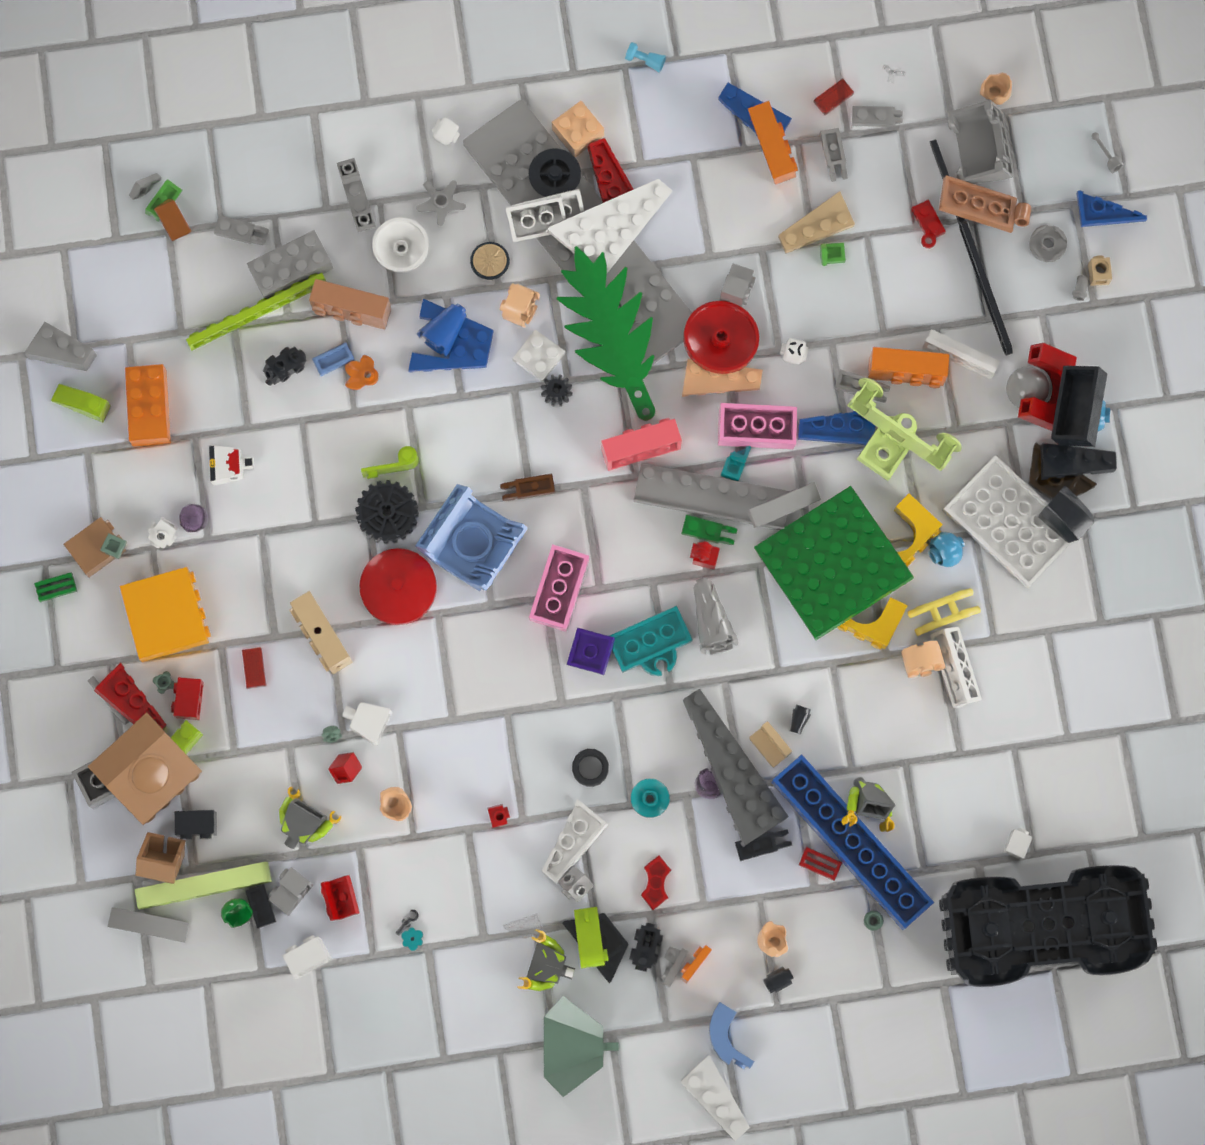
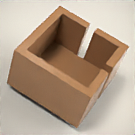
(157, 865)

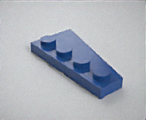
(739, 101)
(837, 428)

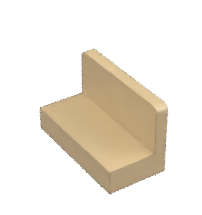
(770, 744)

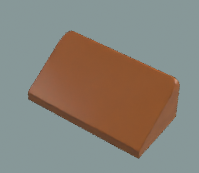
(172, 219)

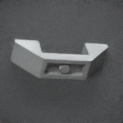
(356, 195)

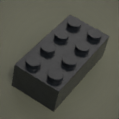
(1079, 406)

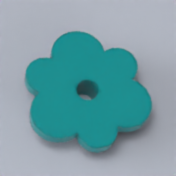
(407, 935)

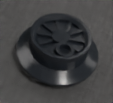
(554, 172)

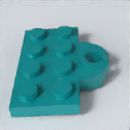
(651, 642)

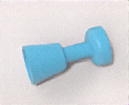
(652, 60)

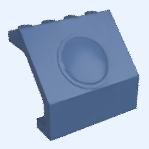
(470, 539)

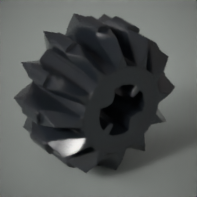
(563, 387)

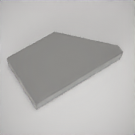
(142, 186)

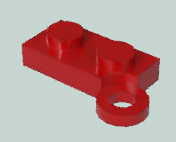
(928, 222)

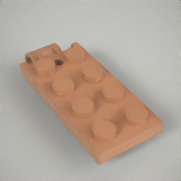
(983, 205)

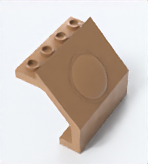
(145, 769)

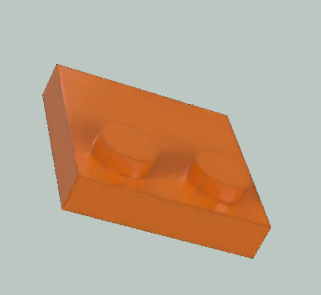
(689, 969)

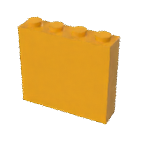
(165, 614)

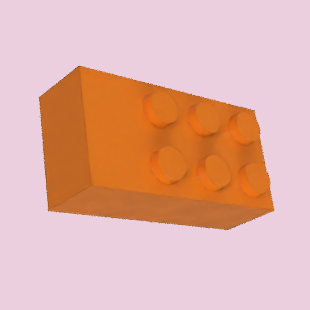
(772, 143)
(908, 367)
(147, 405)

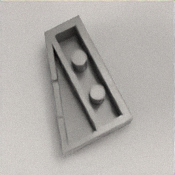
(59, 348)

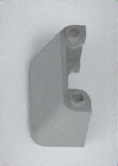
(981, 143)

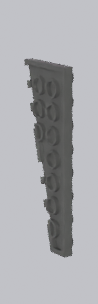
(744, 790)

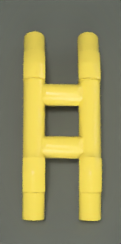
(938, 621)

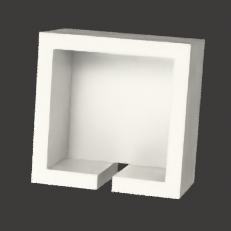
(307, 956)

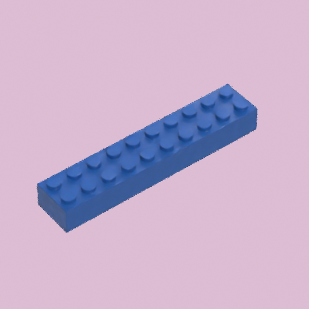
(852, 845)

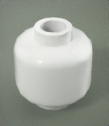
(445, 131)

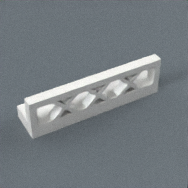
(961, 354)
(953, 675)

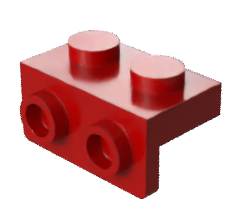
(339, 898)

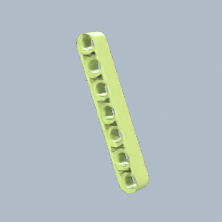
(203, 885)

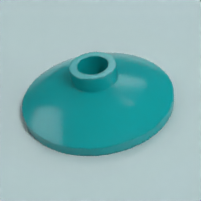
(653, 788)

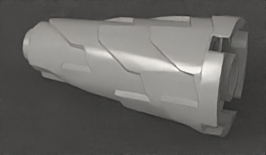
(713, 625)

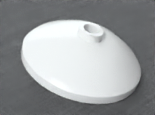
(396, 234)

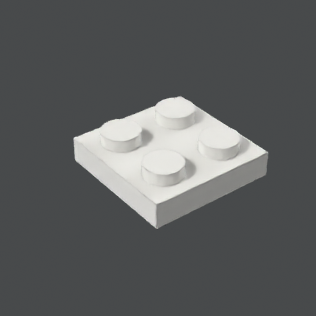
(539, 355)

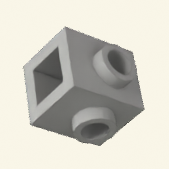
(575, 884)

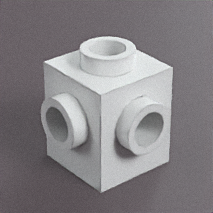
(165, 527)

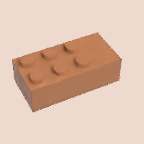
(350, 304)

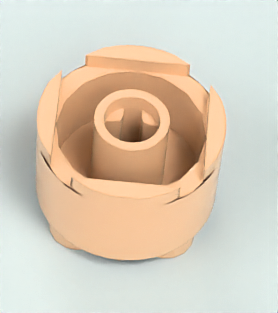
(519, 305)
(923, 659)

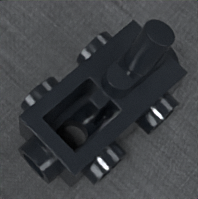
(284, 365)
(644, 954)

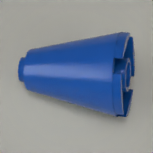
(443, 329)

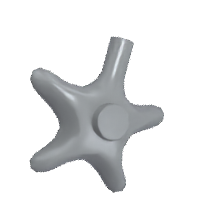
(441, 201)

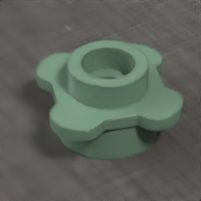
(163, 677)
(331, 734)

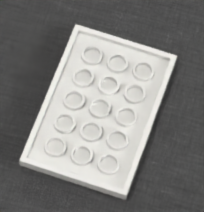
(1004, 520)

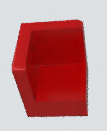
(345, 768)

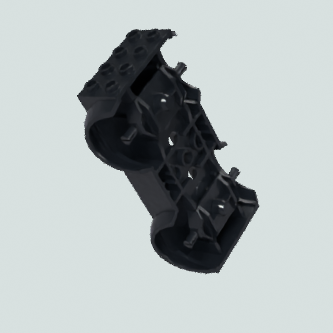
(993, 949)

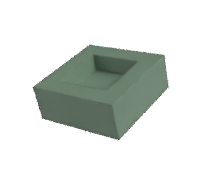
(113, 546)

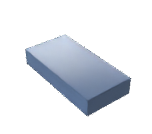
(333, 359)

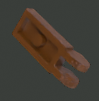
(529, 487)

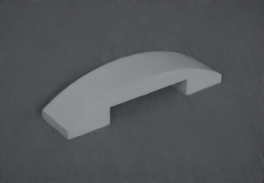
(148, 924)

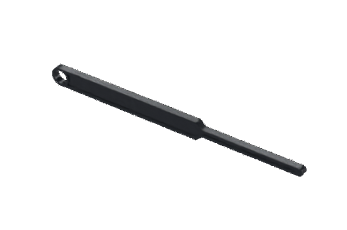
(977, 264)

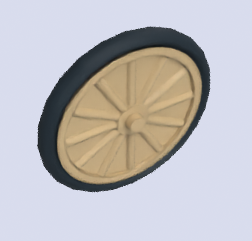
(489, 260)

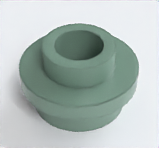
(878, 916)

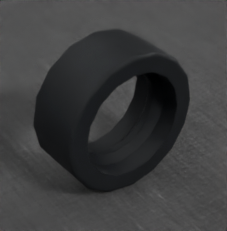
(594, 753)

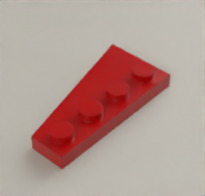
(607, 170)
(125, 697)

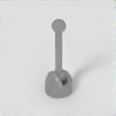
(1114, 163)

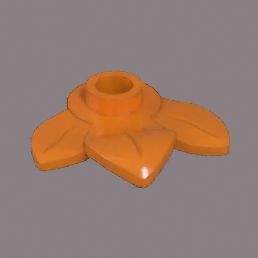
(358, 372)

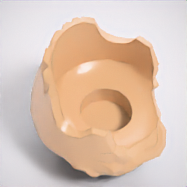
(997, 88)
(395, 804)
(772, 939)

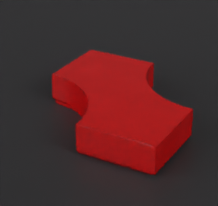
(655, 893)

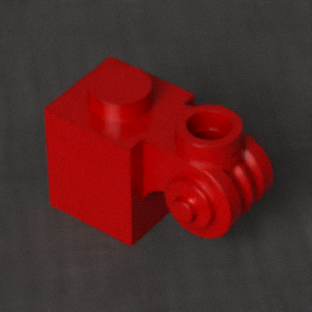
(704, 554)

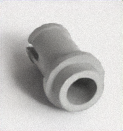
(1081, 287)

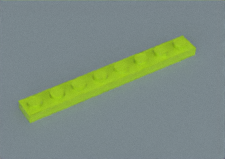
(252, 313)

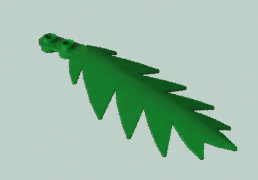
(610, 327)

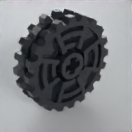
(392, 526)

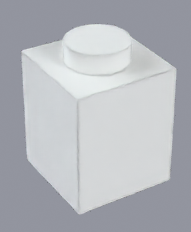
(1018, 843)

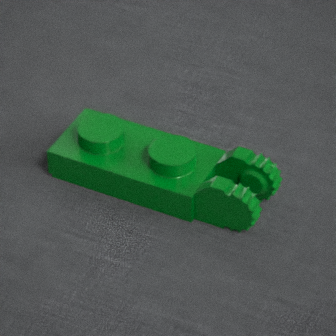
(707, 530)

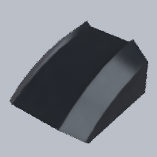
(1067, 516)

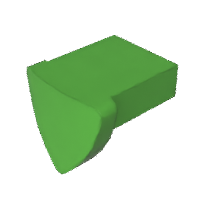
(832, 253)

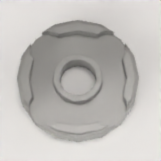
(1044, 253)

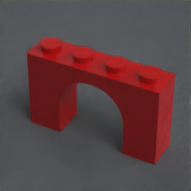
(1052, 362)

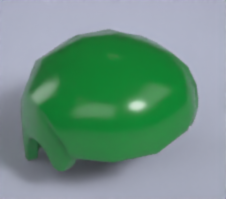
(236, 912)

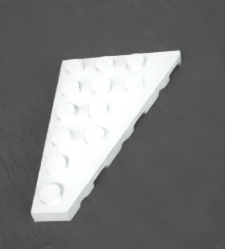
(611, 224)

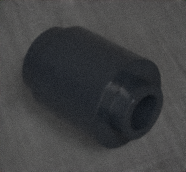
(778, 980)

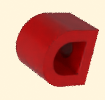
(498, 815)

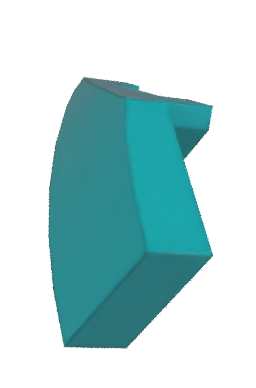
(735, 464)

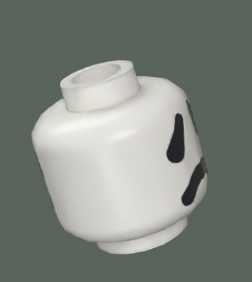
(794, 351)

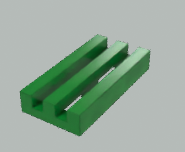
(41, 598)

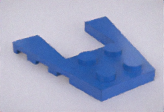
(468, 351)

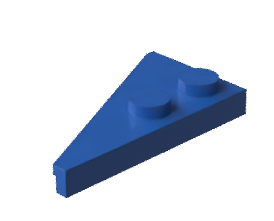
(1098, 212)

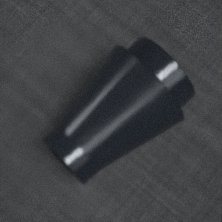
(799, 718)

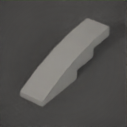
(784, 504)

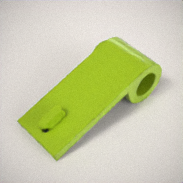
(407, 460)
(589, 938)

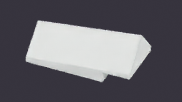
(535, 216)

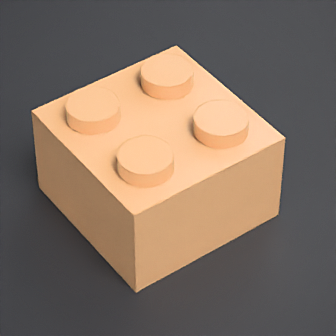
(577, 128)

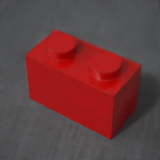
(187, 699)

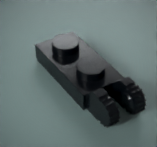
(762, 845)

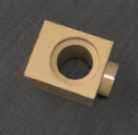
(1099, 278)

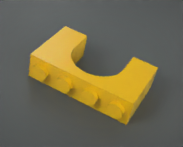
(922, 524)
(882, 629)

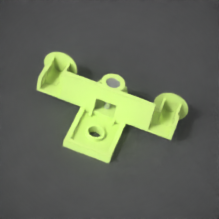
(896, 435)

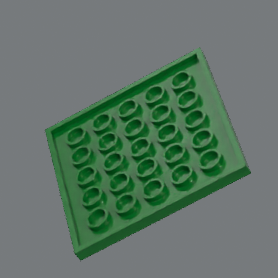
(833, 563)

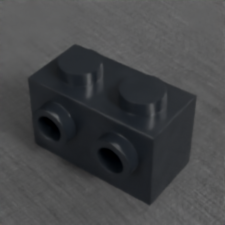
(195, 823)

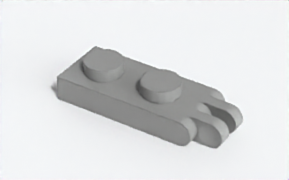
(876, 116)

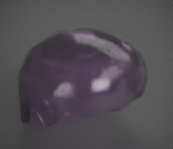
(193, 518)
(706, 785)

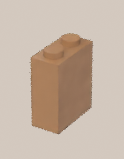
(87, 544)

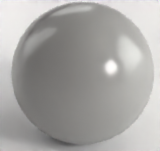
(1027, 383)

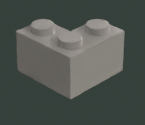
(737, 285)
(290, 892)

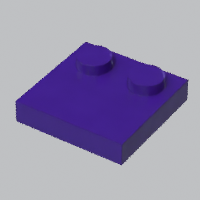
(590, 651)

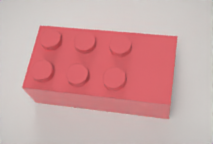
(641, 444)

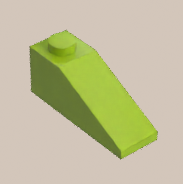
(81, 402)

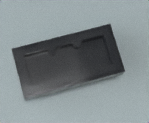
(261, 906)

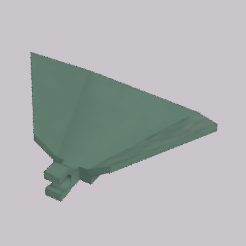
(572, 1046)

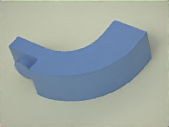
(719, 1039)

